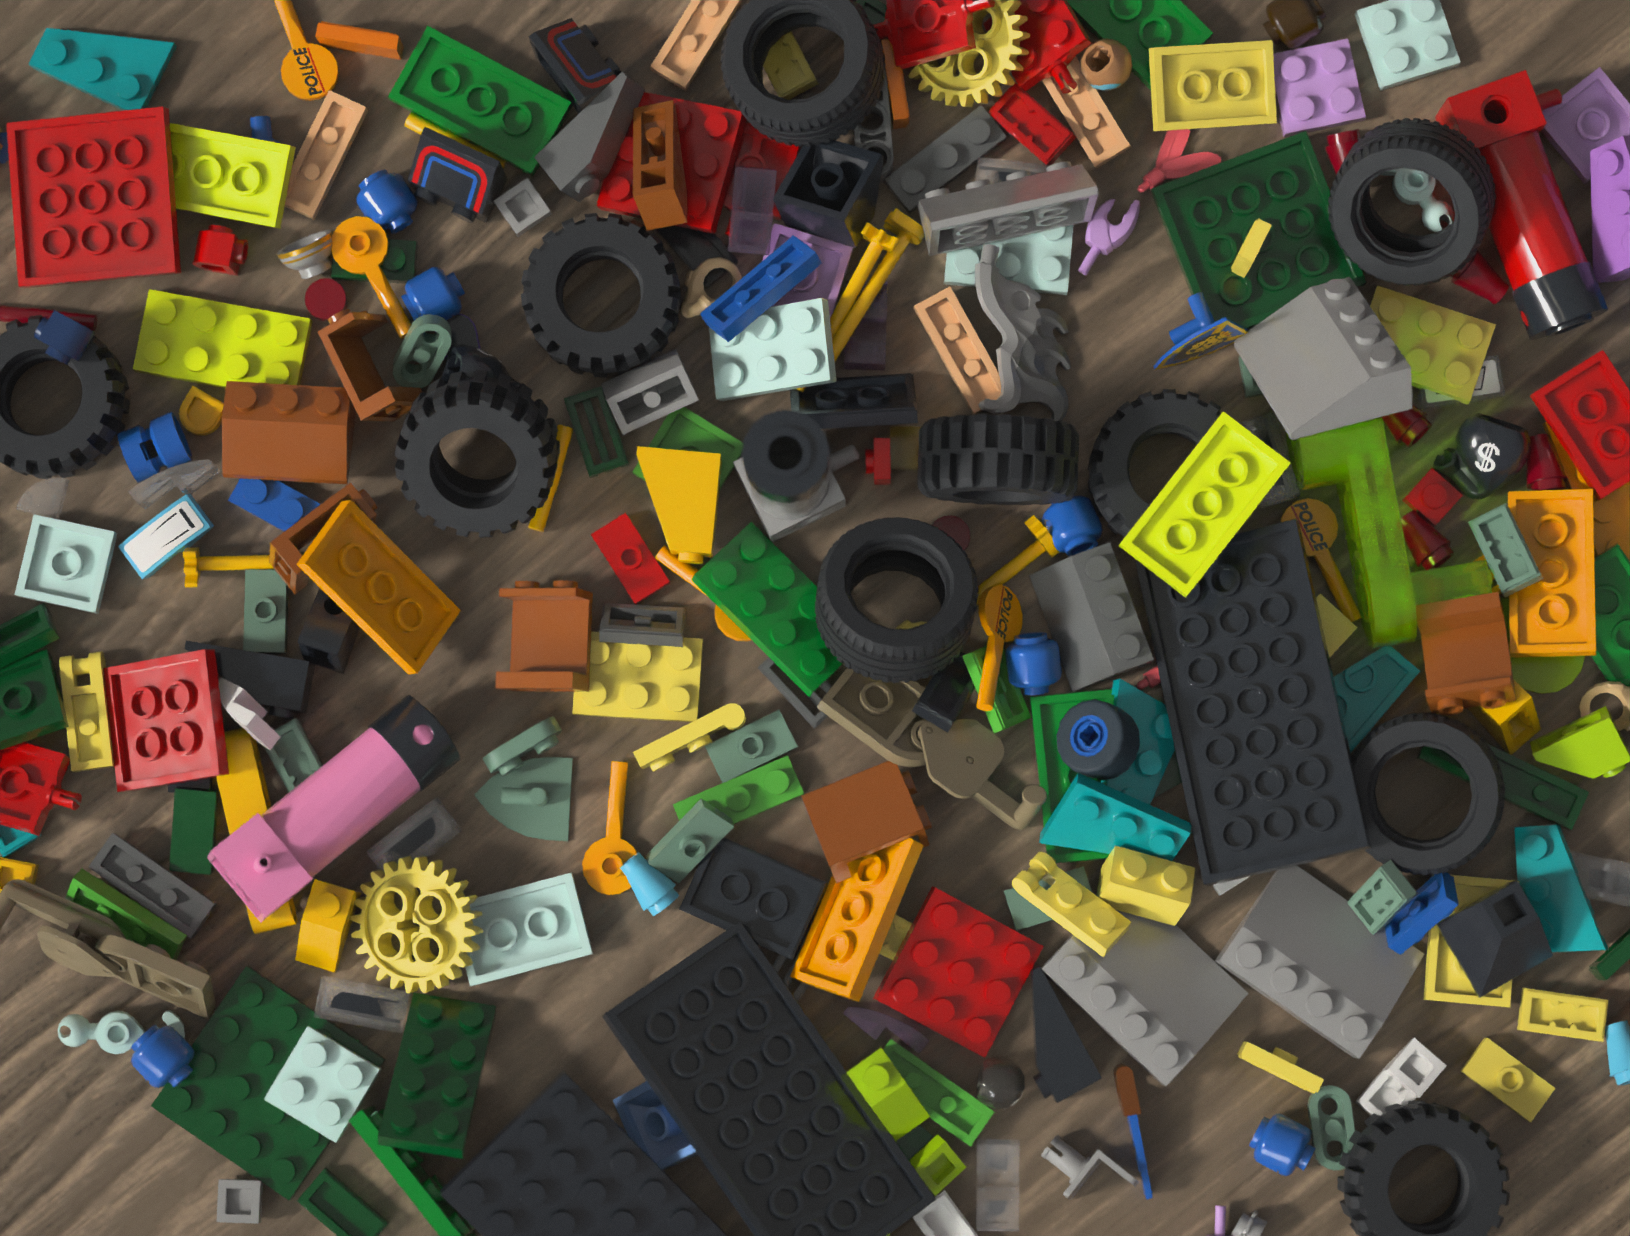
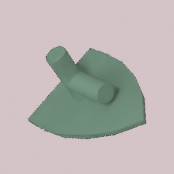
(532, 798)

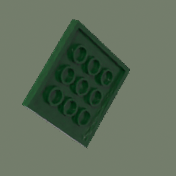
(1215, 209)
(234, 1070)

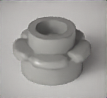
(1249, 1225)

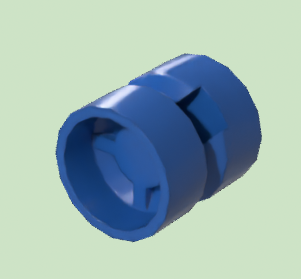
(168, 442)

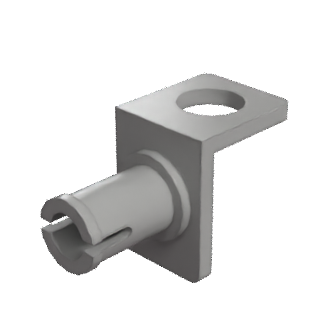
(1078, 1167)

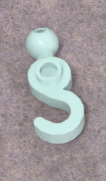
(1416, 188)
(114, 1031)

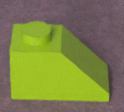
(1585, 746)
(888, 1094)

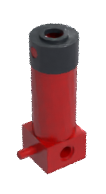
(1530, 219)

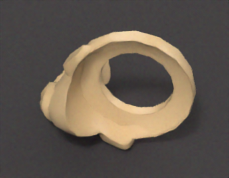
(696, 298)
(1616, 688)

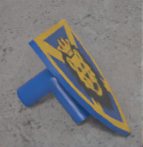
(1199, 335)

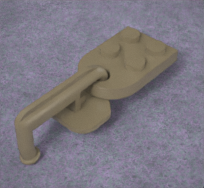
(955, 760)
(114, 955)

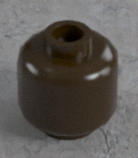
(1294, 21)

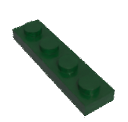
(1524, 786)

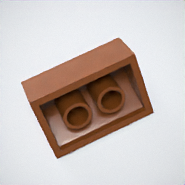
(287, 432)

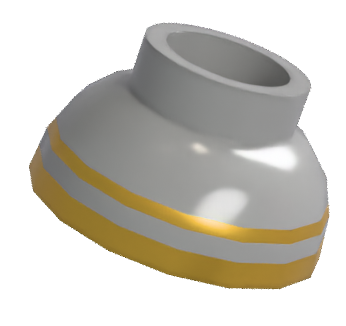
(308, 254)

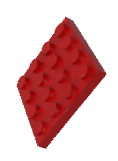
(93, 197)

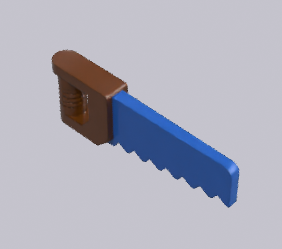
(1130, 1108)

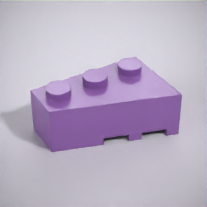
(1611, 210)

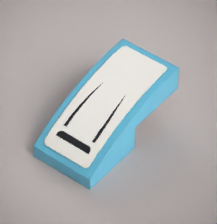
(165, 536)

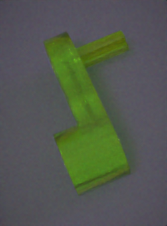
(1385, 589)

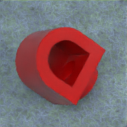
(220, 250)

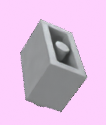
(649, 392)

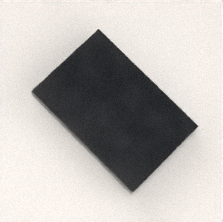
(859, 401)
(760, 892)

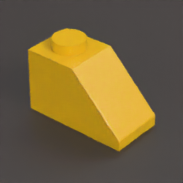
(325, 925)

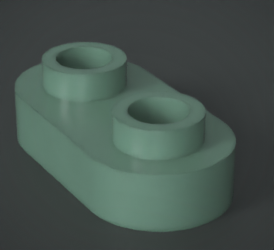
(423, 348)
(508, 756)
(1331, 1126)

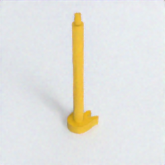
(908, 232)
(879, 241)
(1043, 543)
(195, 564)

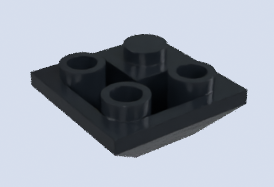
(1496, 938)

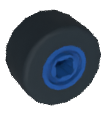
(1108, 751)

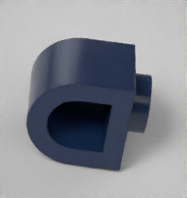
(64, 337)

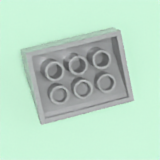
(1007, 208)
(1326, 361)
(1318, 960)
(1149, 993)

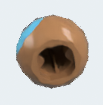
(1106, 64)

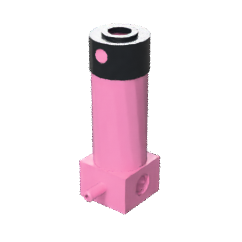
(334, 807)

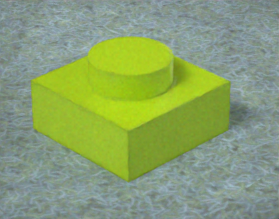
(937, 1164)

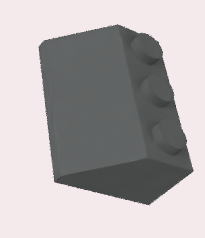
(1091, 617)

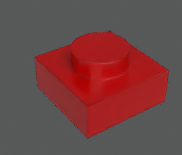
(879, 461)
(1432, 497)

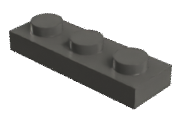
(945, 158)
(152, 885)

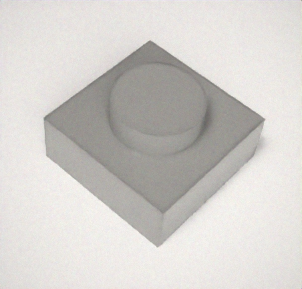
(522, 207)
(239, 1201)

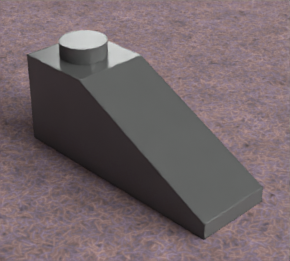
(590, 143)

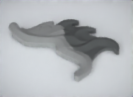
(1028, 345)

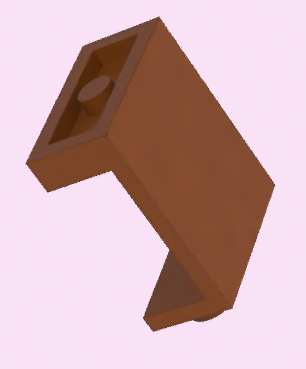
(358, 371)
(286, 547)
(548, 638)
(1466, 653)
(865, 815)

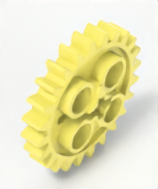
(999, 53)
(450, 930)

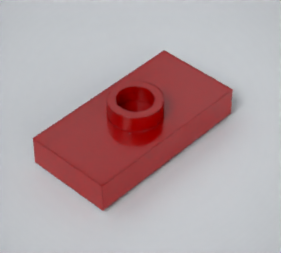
(1031, 125)
(630, 558)

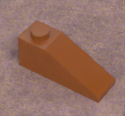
(658, 166)

